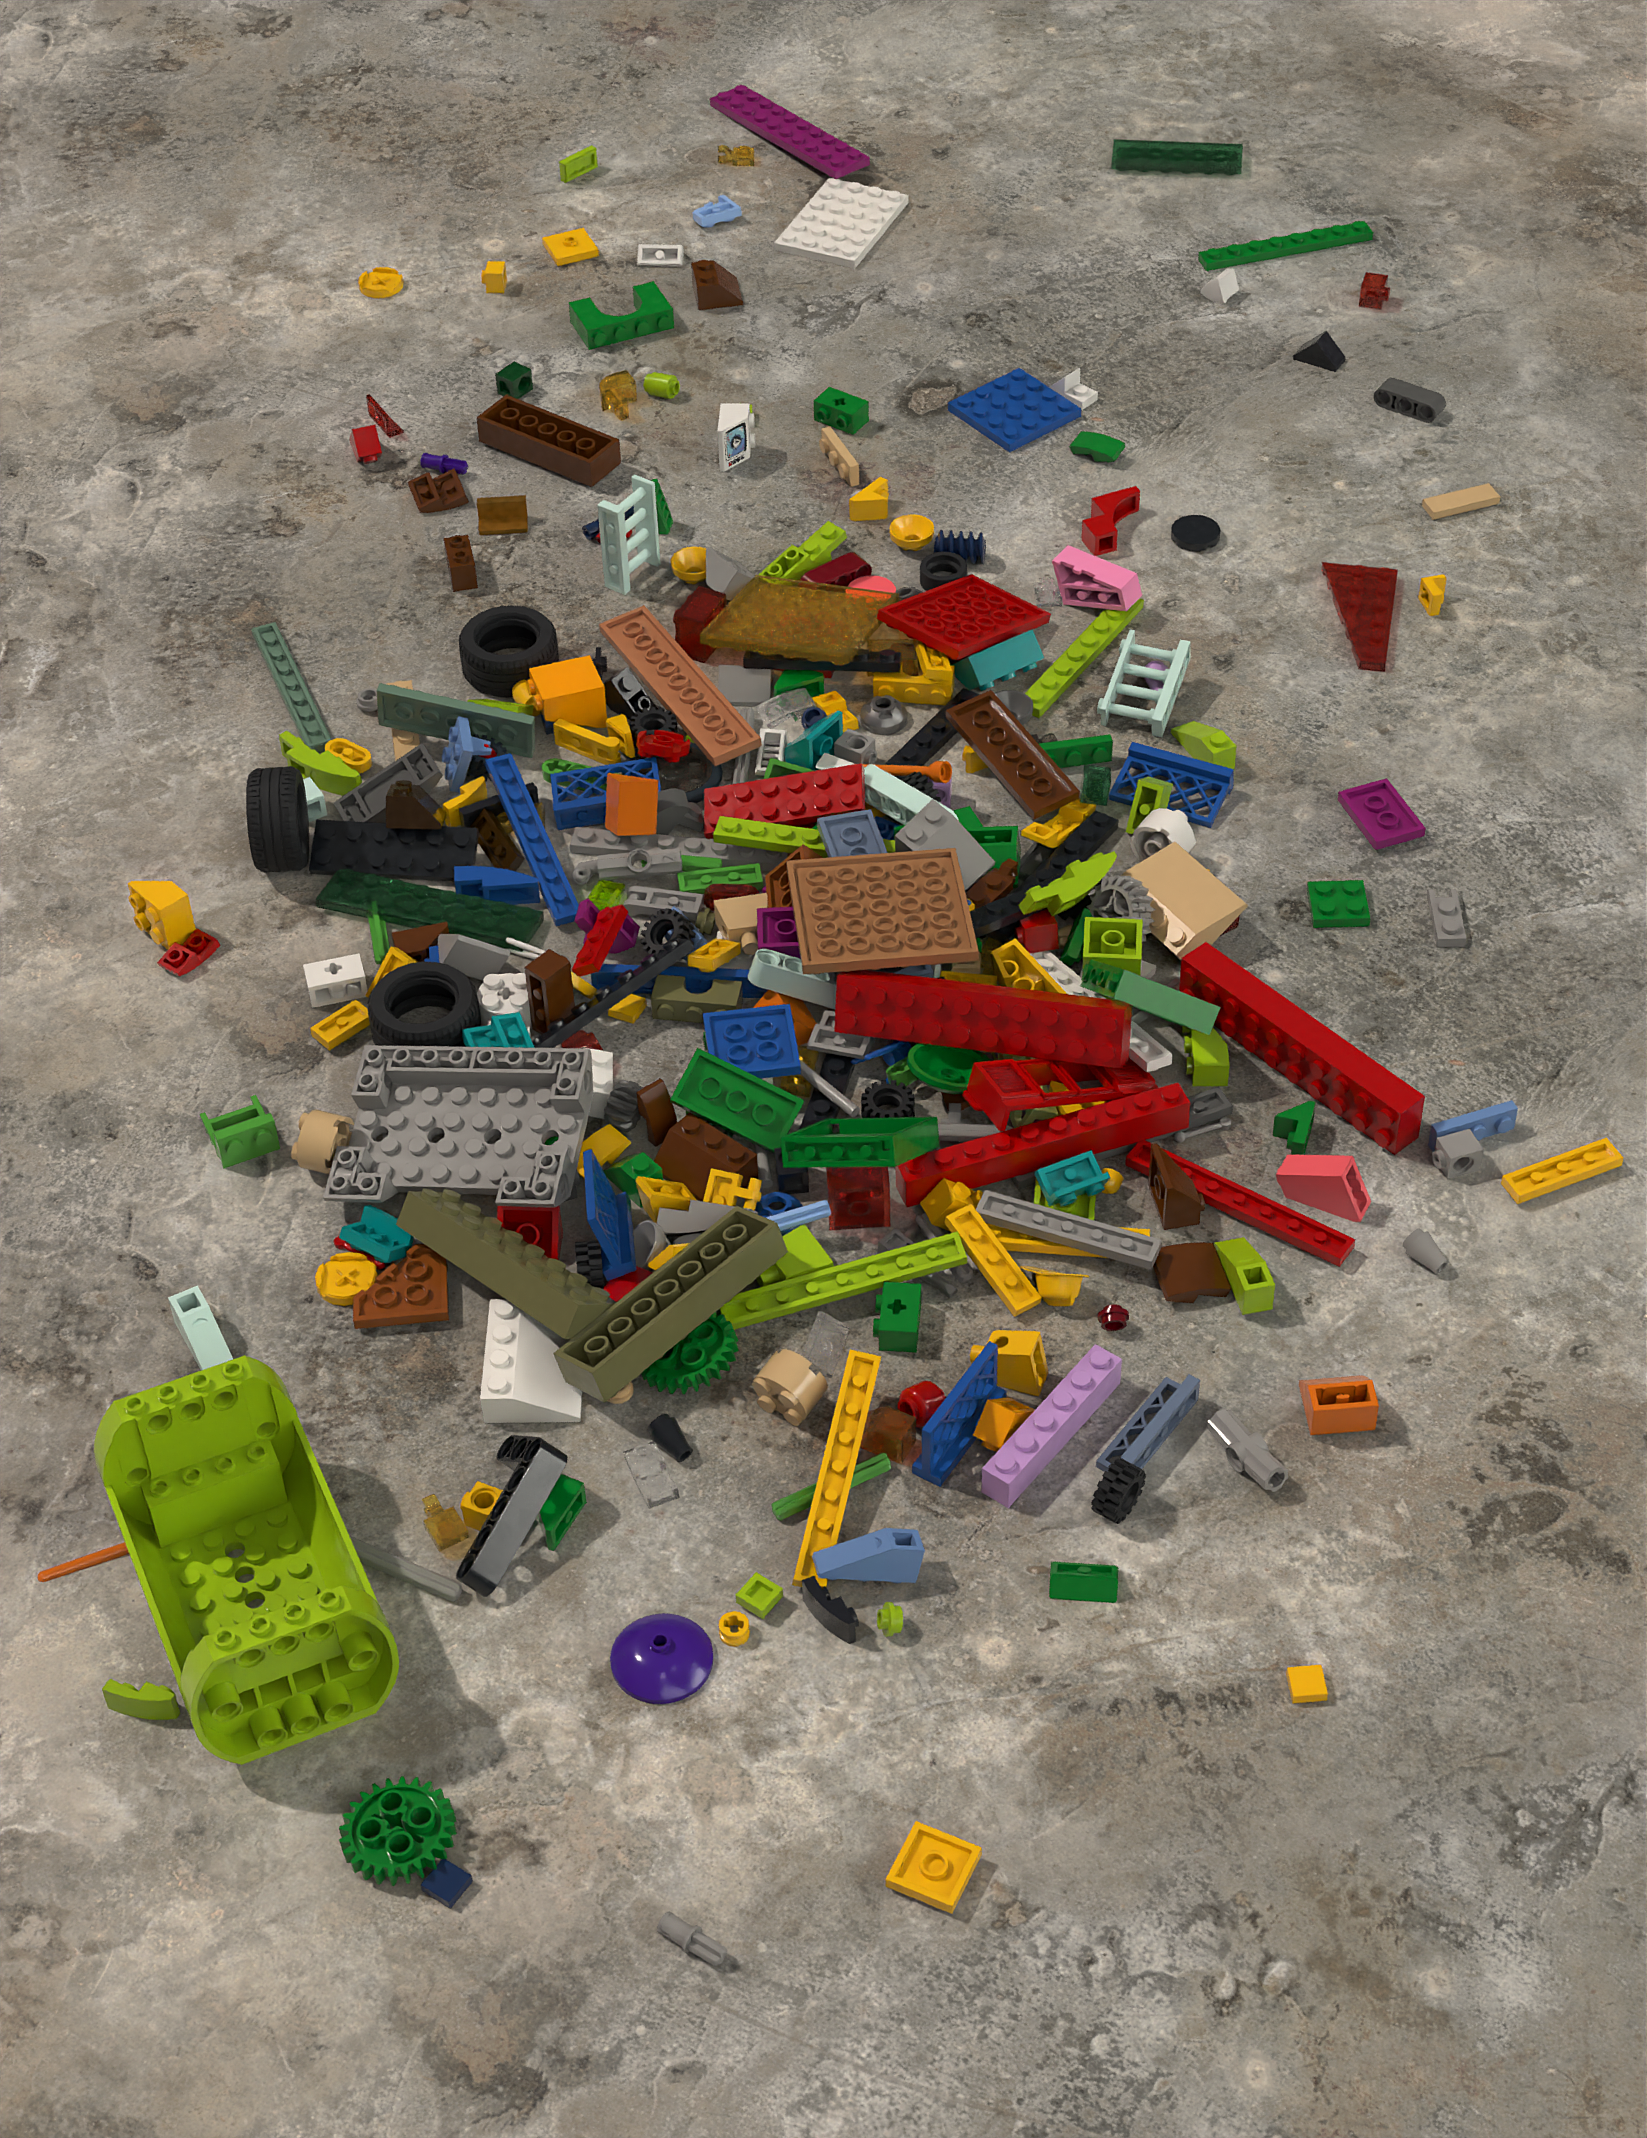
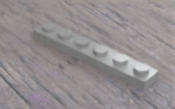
(1069, 1229)

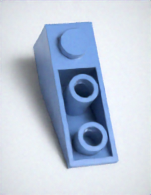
(877, 1556)

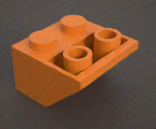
(1339, 1404)

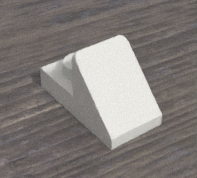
(1074, 391)

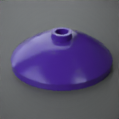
(665, 1671)

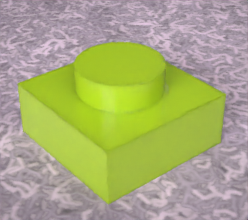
(759, 1595)

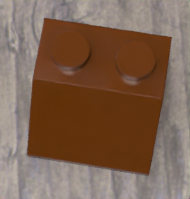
(714, 286)

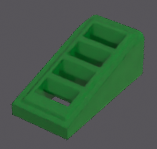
(663, 513)

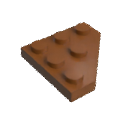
(406, 1292)

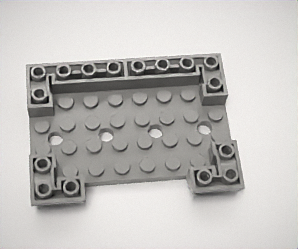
(468, 1099)

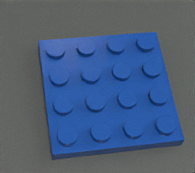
(1014, 409)

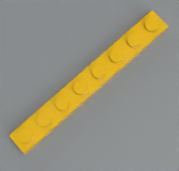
(838, 1462)

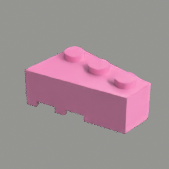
(1094, 581)

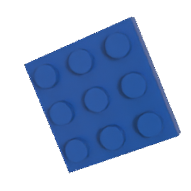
(755, 1040)

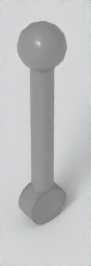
(1225, 1124)

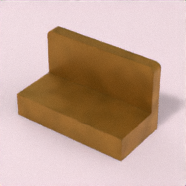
(502, 515)

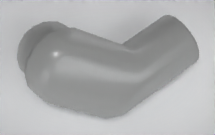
(584, 871)

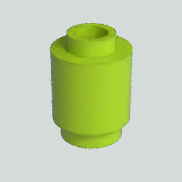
(661, 385)

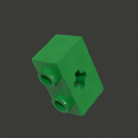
(841, 410)
(899, 1317)

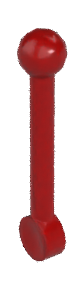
(340, 1244)

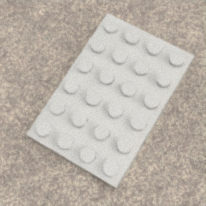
(841, 223)

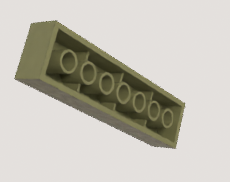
(503, 1261)
(670, 1303)

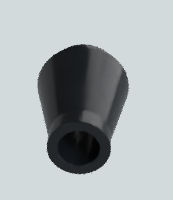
(669, 1436)

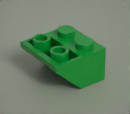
(1000, 844)

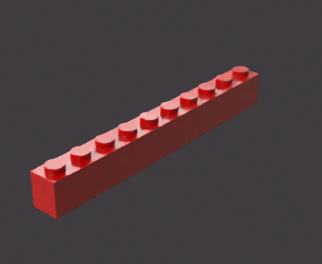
(1046, 1142)

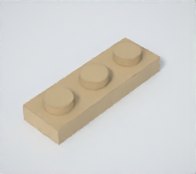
(839, 456)

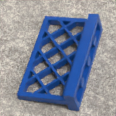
(1178, 770)
(592, 810)
(609, 1219)
(952, 1426)

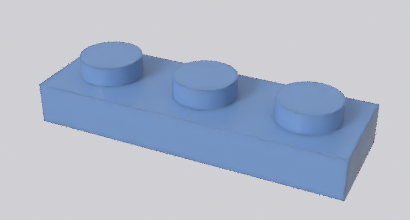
(1482, 1122)

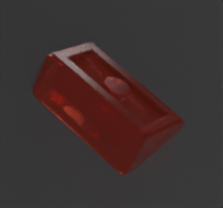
(382, 418)

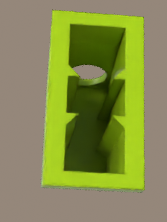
(803, 1257)

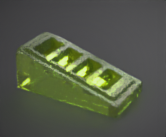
(601, 894)

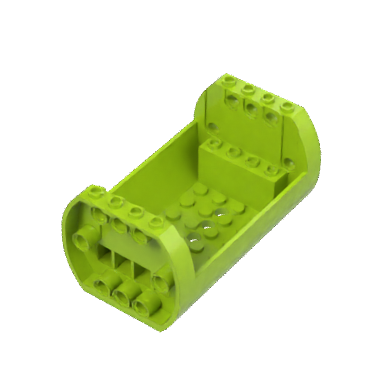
(226, 1469)

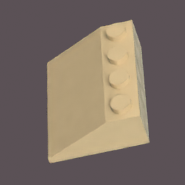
(1187, 900)

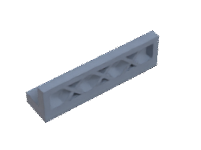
(1158, 1429)

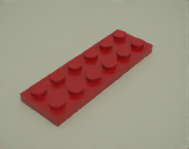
(788, 798)

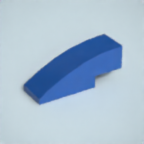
(496, 884)

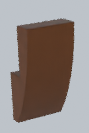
(657, 1110)

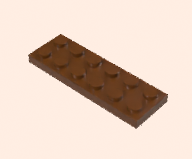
(1012, 754)

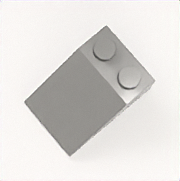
(939, 829)

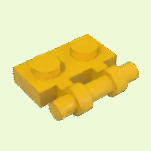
(726, 1188)

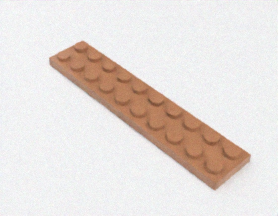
(680, 685)

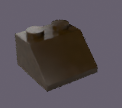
(412, 808)

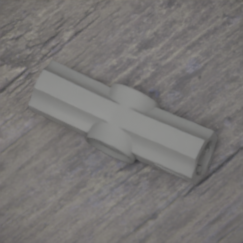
(1247, 1450)

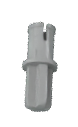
(691, 1939)

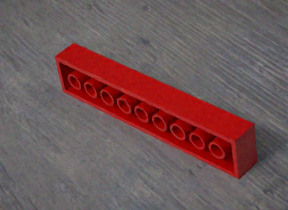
(983, 1017)
(1304, 1050)

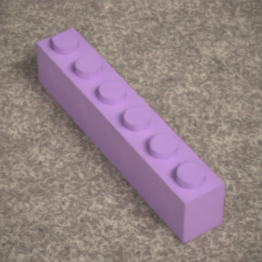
(1051, 1426)

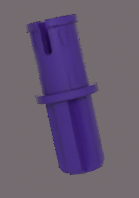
(443, 463)

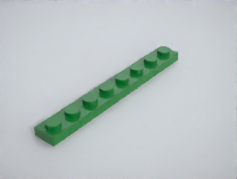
(1285, 245)

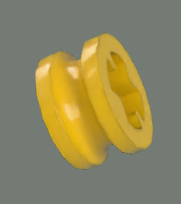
(736, 1638)

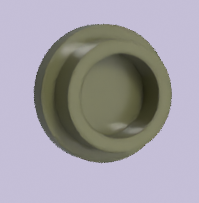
(705, 921)

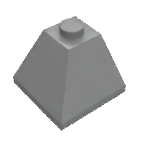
(725, 573)

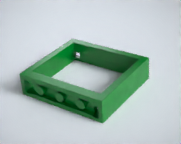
(1149, 996)
(860, 1142)

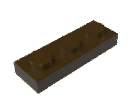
(496, 842)

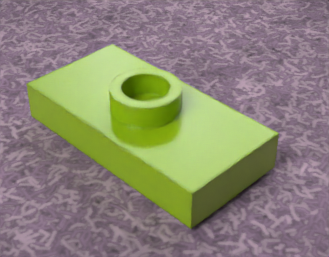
(578, 164)

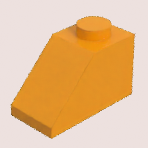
(1000, 1421)

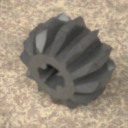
(623, 1106)

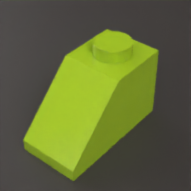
(1149, 795)

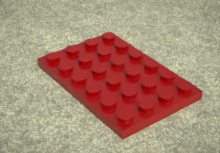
(963, 616)

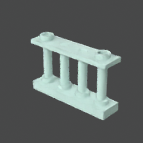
(614, 530)
(1164, 698)

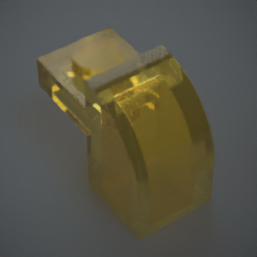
(617, 392)

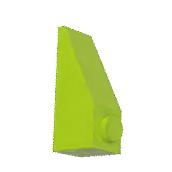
(1206, 743)

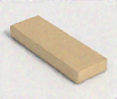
(1461, 501)

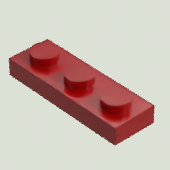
(599, 940)

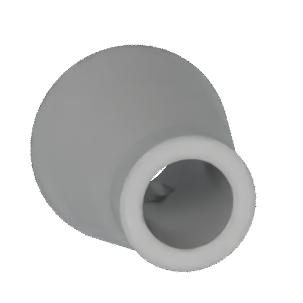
(1424, 1250)

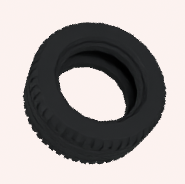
(503, 629)
(277, 819)
(418, 987)

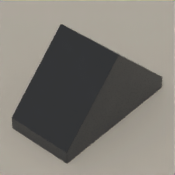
(1321, 352)

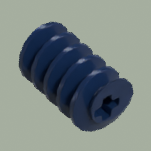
(962, 546)

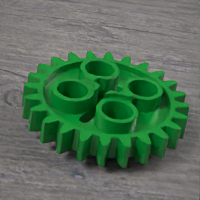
(695, 1357)
(397, 1830)

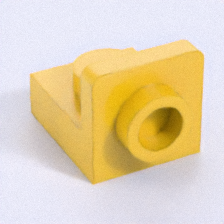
(1432, 593)

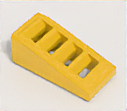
(619, 727)

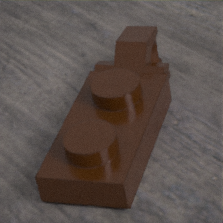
(994, 884)

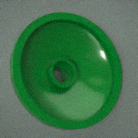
(943, 1066)

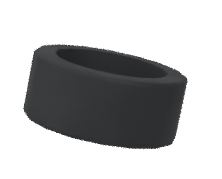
(941, 562)

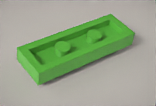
(699, 880)

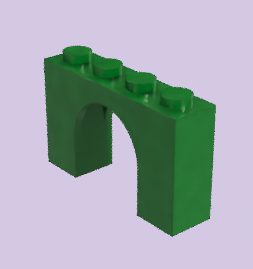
(599, 329)

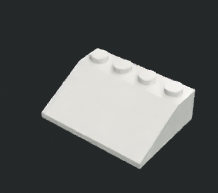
(521, 1372)

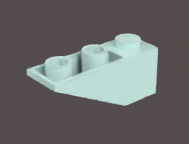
(199, 1328)

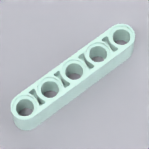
(894, 796)
(785, 975)

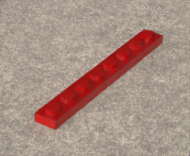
(1255, 1208)

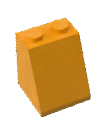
(569, 692)

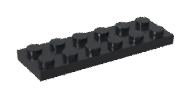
(392, 851)

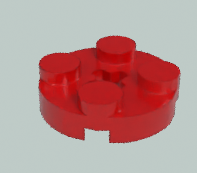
(662, 744)

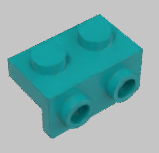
(1071, 1178)
(378, 1235)

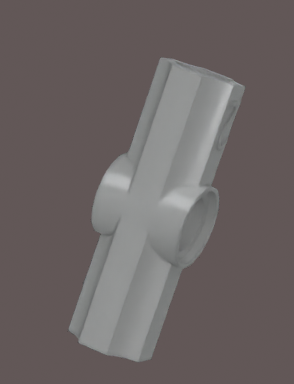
(621, 865)

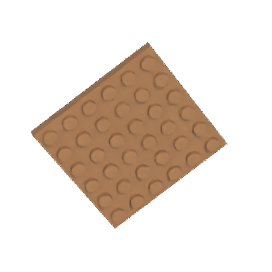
(881, 911)

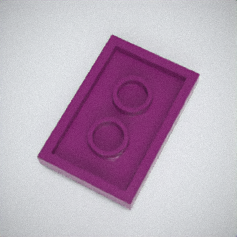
(1381, 814)

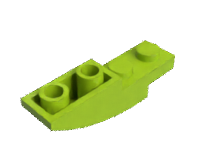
(811, 554)
(324, 769)
(1071, 887)

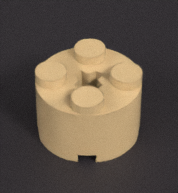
(319, 1138)
(789, 1386)

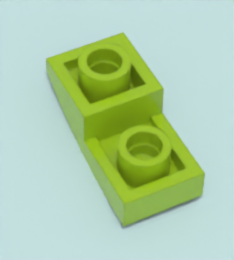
(147, 1703)

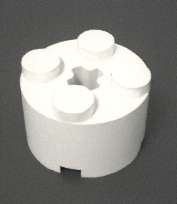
(1160, 830)
(504, 995)

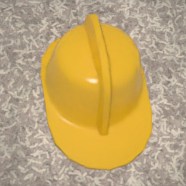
(1057, 1287)

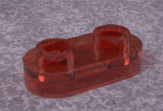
(725, 891)

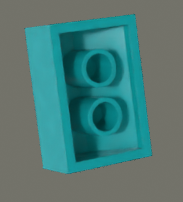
(999, 662)

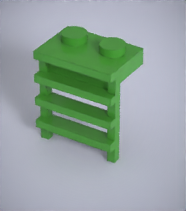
(245, 1139)

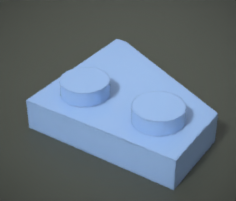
(723, 211)

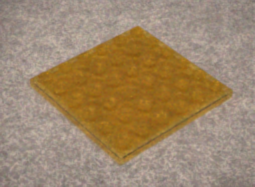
(798, 619)

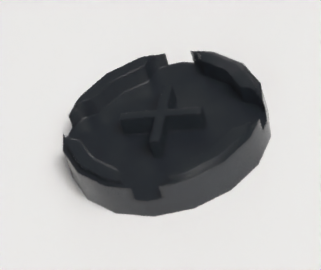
(1195, 532)

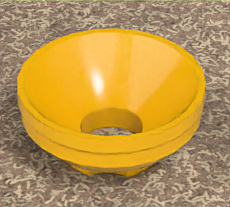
(911, 531)
(687, 561)

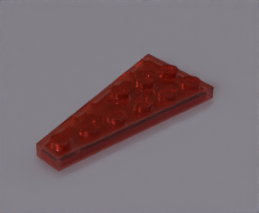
(1365, 608)

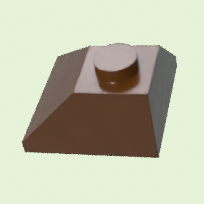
(1173, 1192)

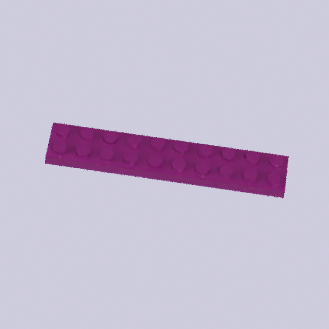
(789, 131)

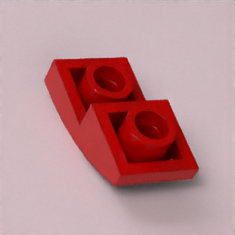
(189, 955)

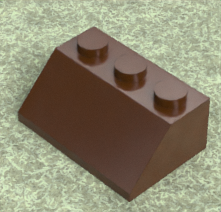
(695, 1148)

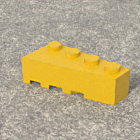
(1020, 970)

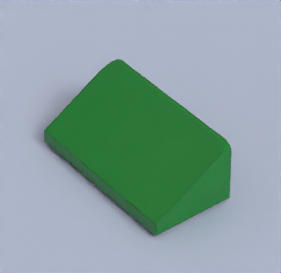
(1083, 1582)

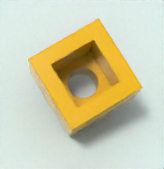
(494, 277)

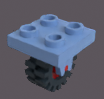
(467, 754)

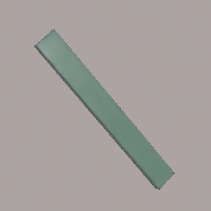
(291, 686)

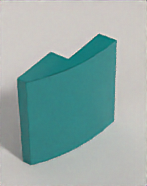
(504, 1031)

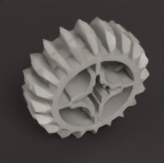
(1123, 899)

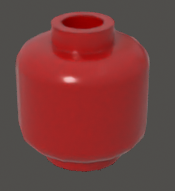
(921, 1401)

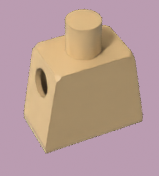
(738, 919)

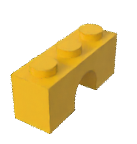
(913, 688)

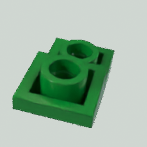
(1099, 445)

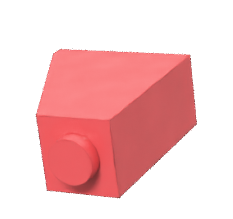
(1325, 1183)

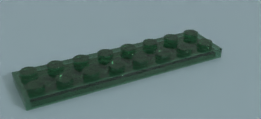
(422, 905)

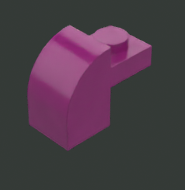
(626, 937)

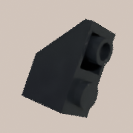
(626, 694)

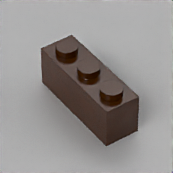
(549, 989)

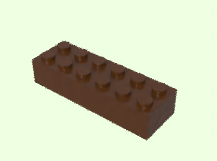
(549, 440)

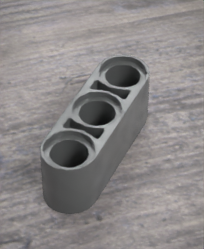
(1409, 400)

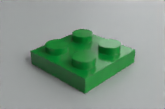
(1338, 904)

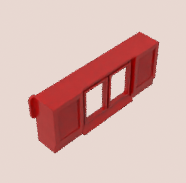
(1015, 1085)

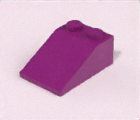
(777, 930)

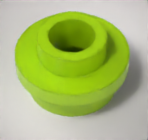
(890, 1619)

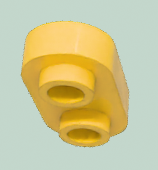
(351, 754)

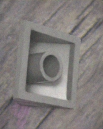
(745, 685)
(471, 955)

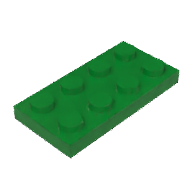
(736, 1100)

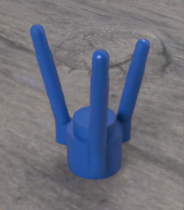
(891, 1053)

